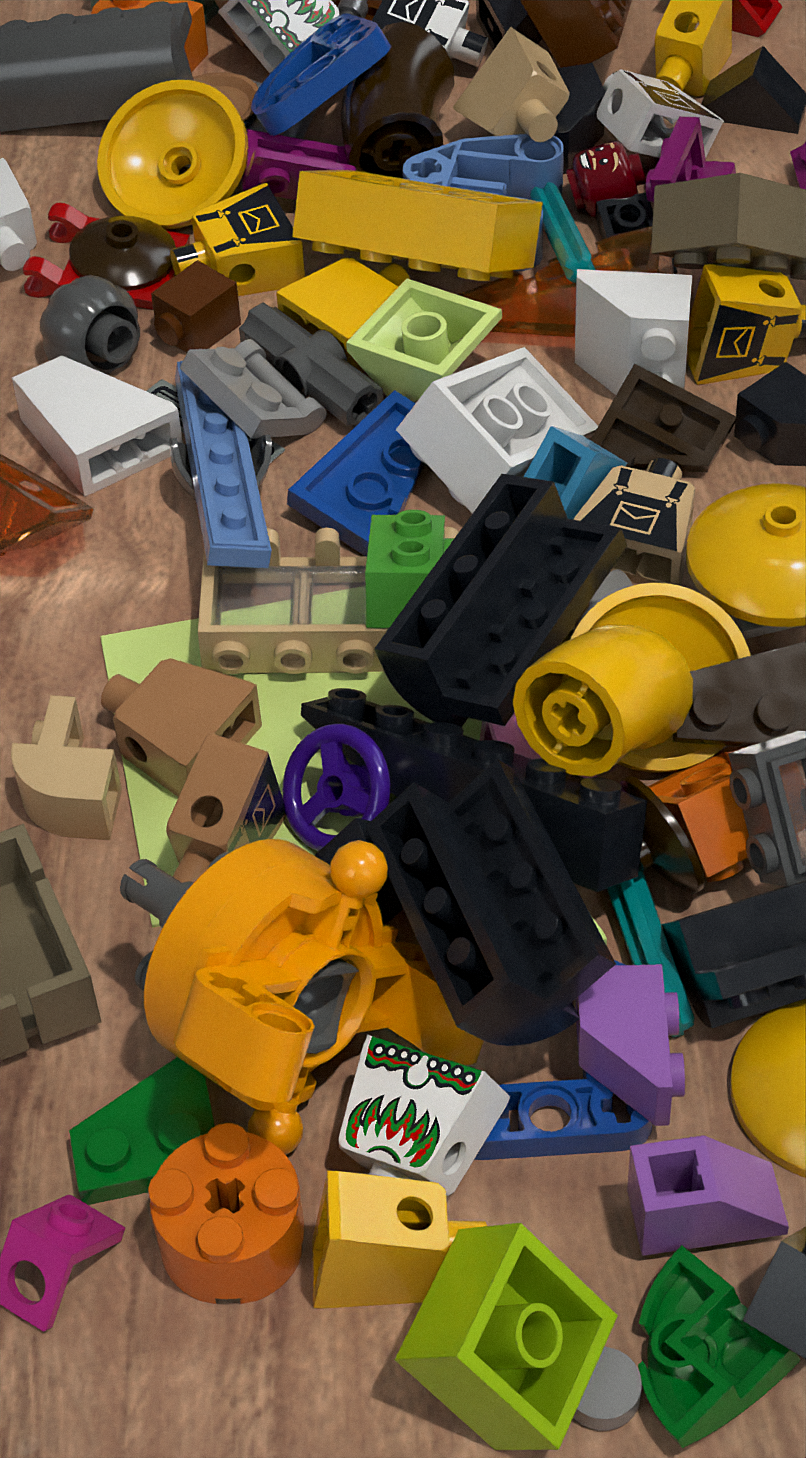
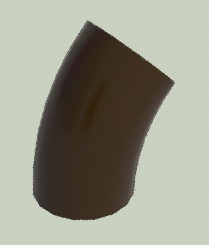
(397, 102)

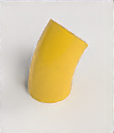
(603, 698)

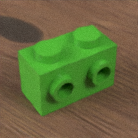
(399, 559)

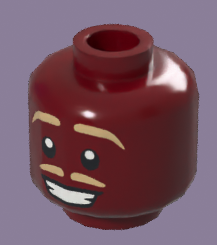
(604, 174)

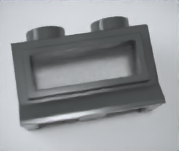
(771, 791)

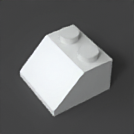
(632, 321)

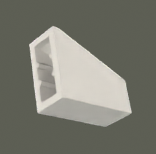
(94, 422)

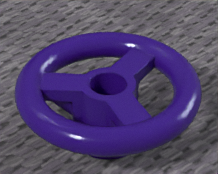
(342, 786)

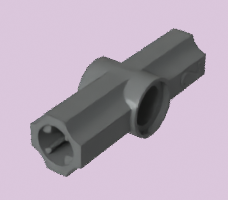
(312, 364)

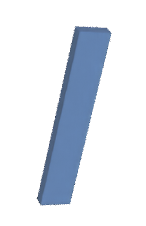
(222, 481)

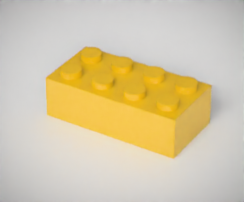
(417, 223)

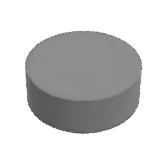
(611, 1392)

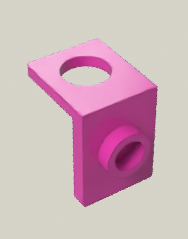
(54, 1241)

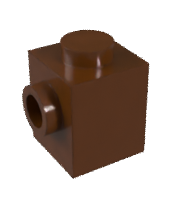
(196, 308)

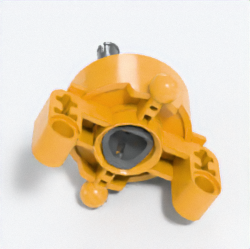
(277, 971)

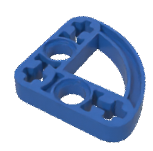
(318, 70)

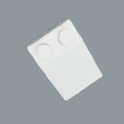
(489, 423)

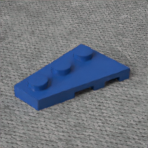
(361, 476)

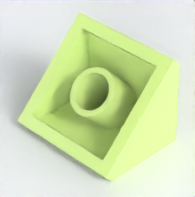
(420, 337)

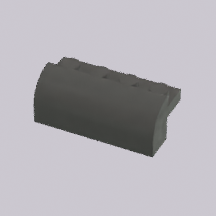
(88, 63)

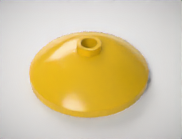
(159, 135)
(752, 554)
(694, 628)
(771, 1085)

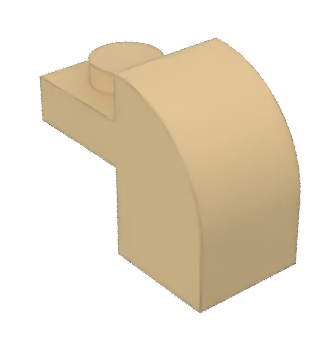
(63, 784)

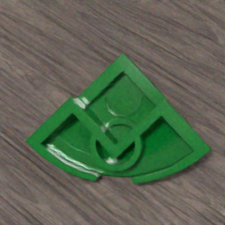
(702, 1353)

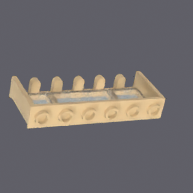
(290, 616)

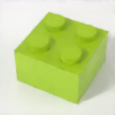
(507, 1338)

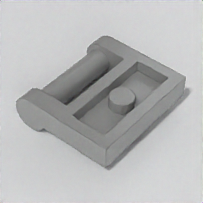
(252, 391)

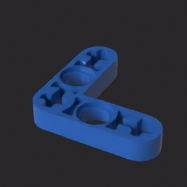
(590, 1127)

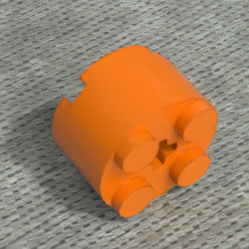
(228, 1216)

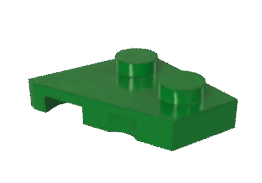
(135, 1133)

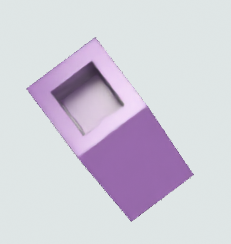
(627, 1039)
(701, 1195)

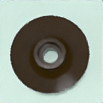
(123, 250)
(665, 843)

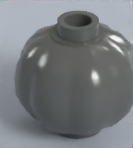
(93, 318)

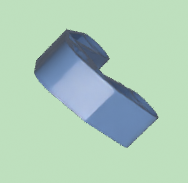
(493, 165)

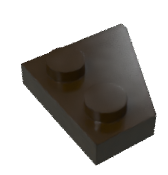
(662, 421)

